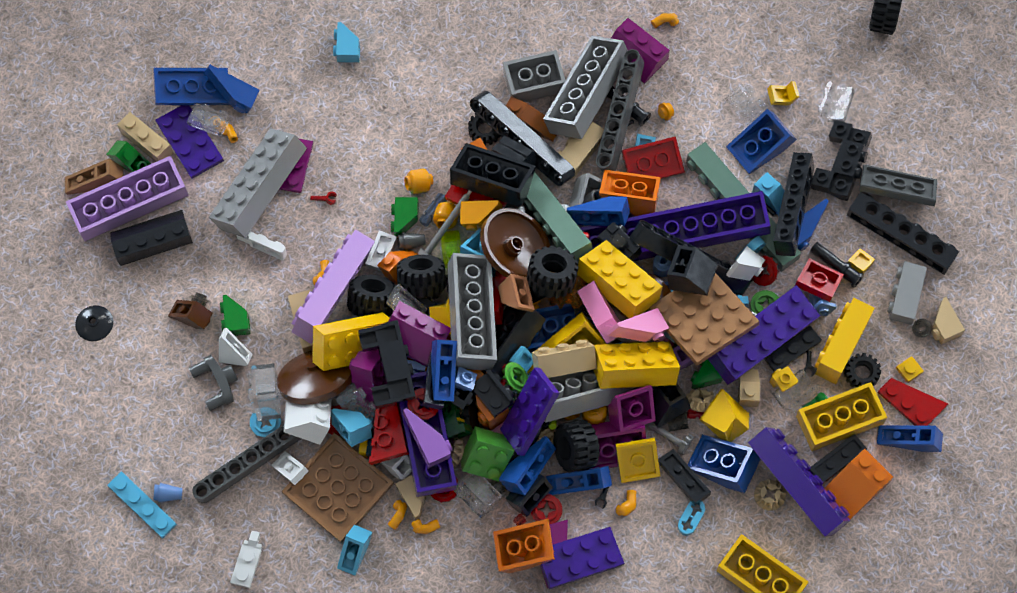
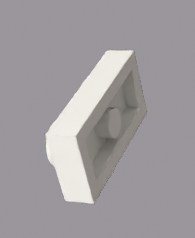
(383, 245)
(290, 468)

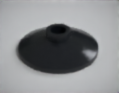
(99, 329)

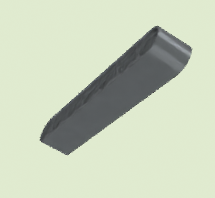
(620, 103)
(242, 461)

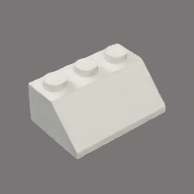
(308, 421)

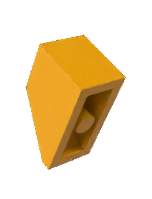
(476, 212)

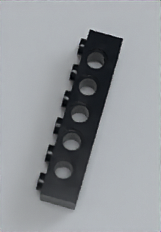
(794, 204)
(906, 242)

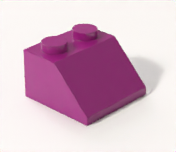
(632, 409)

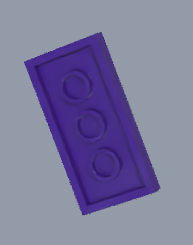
(189, 143)
(529, 411)
(582, 558)

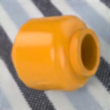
(418, 181)
(442, 212)
(596, 415)

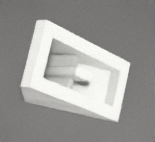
(232, 350)

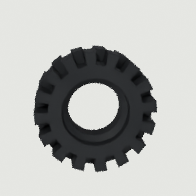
(475, 134)
(862, 360)

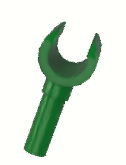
(820, 396)

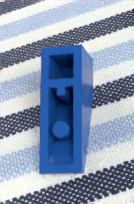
(235, 91)
(601, 212)
(810, 223)
(443, 369)
(911, 437)
(525, 469)
(580, 480)

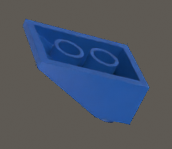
(761, 141)
(724, 462)

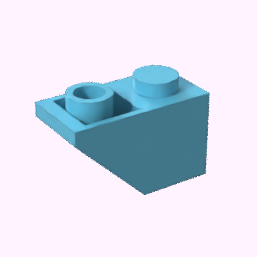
(347, 45)

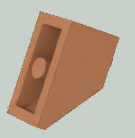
(516, 293)

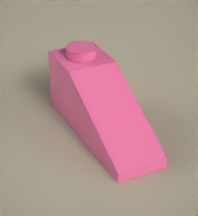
(599, 309)
(641, 327)

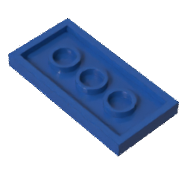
(185, 87)

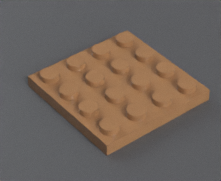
(703, 322)
(338, 488)

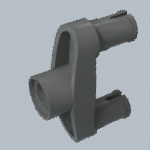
(223, 377)

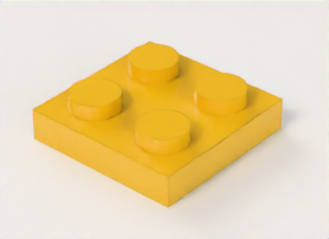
(637, 460)

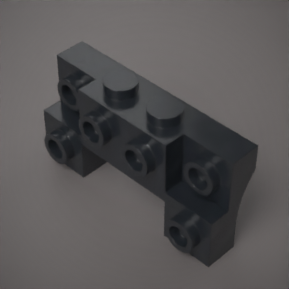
(848, 161)
(396, 369)

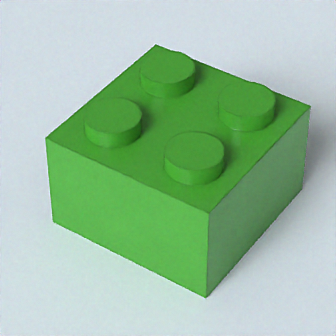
(486, 454)

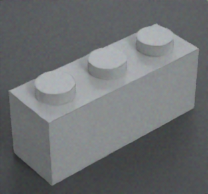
(907, 292)

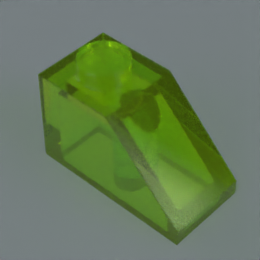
(450, 244)

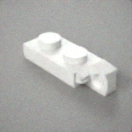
(267, 246)
(247, 561)

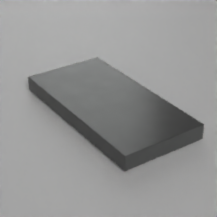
(898, 185)

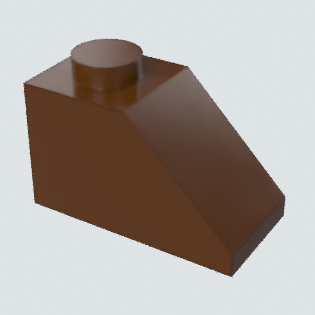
(191, 314)

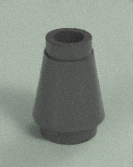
(410, 240)

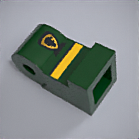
(455, 421)

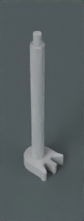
(445, 226)
(683, 445)

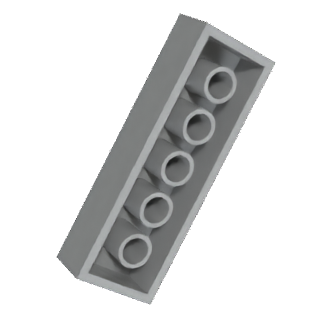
(586, 87)
(257, 182)
(472, 311)
(580, 394)

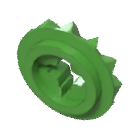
(760, 297)
(513, 369)

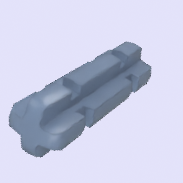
(426, 218)

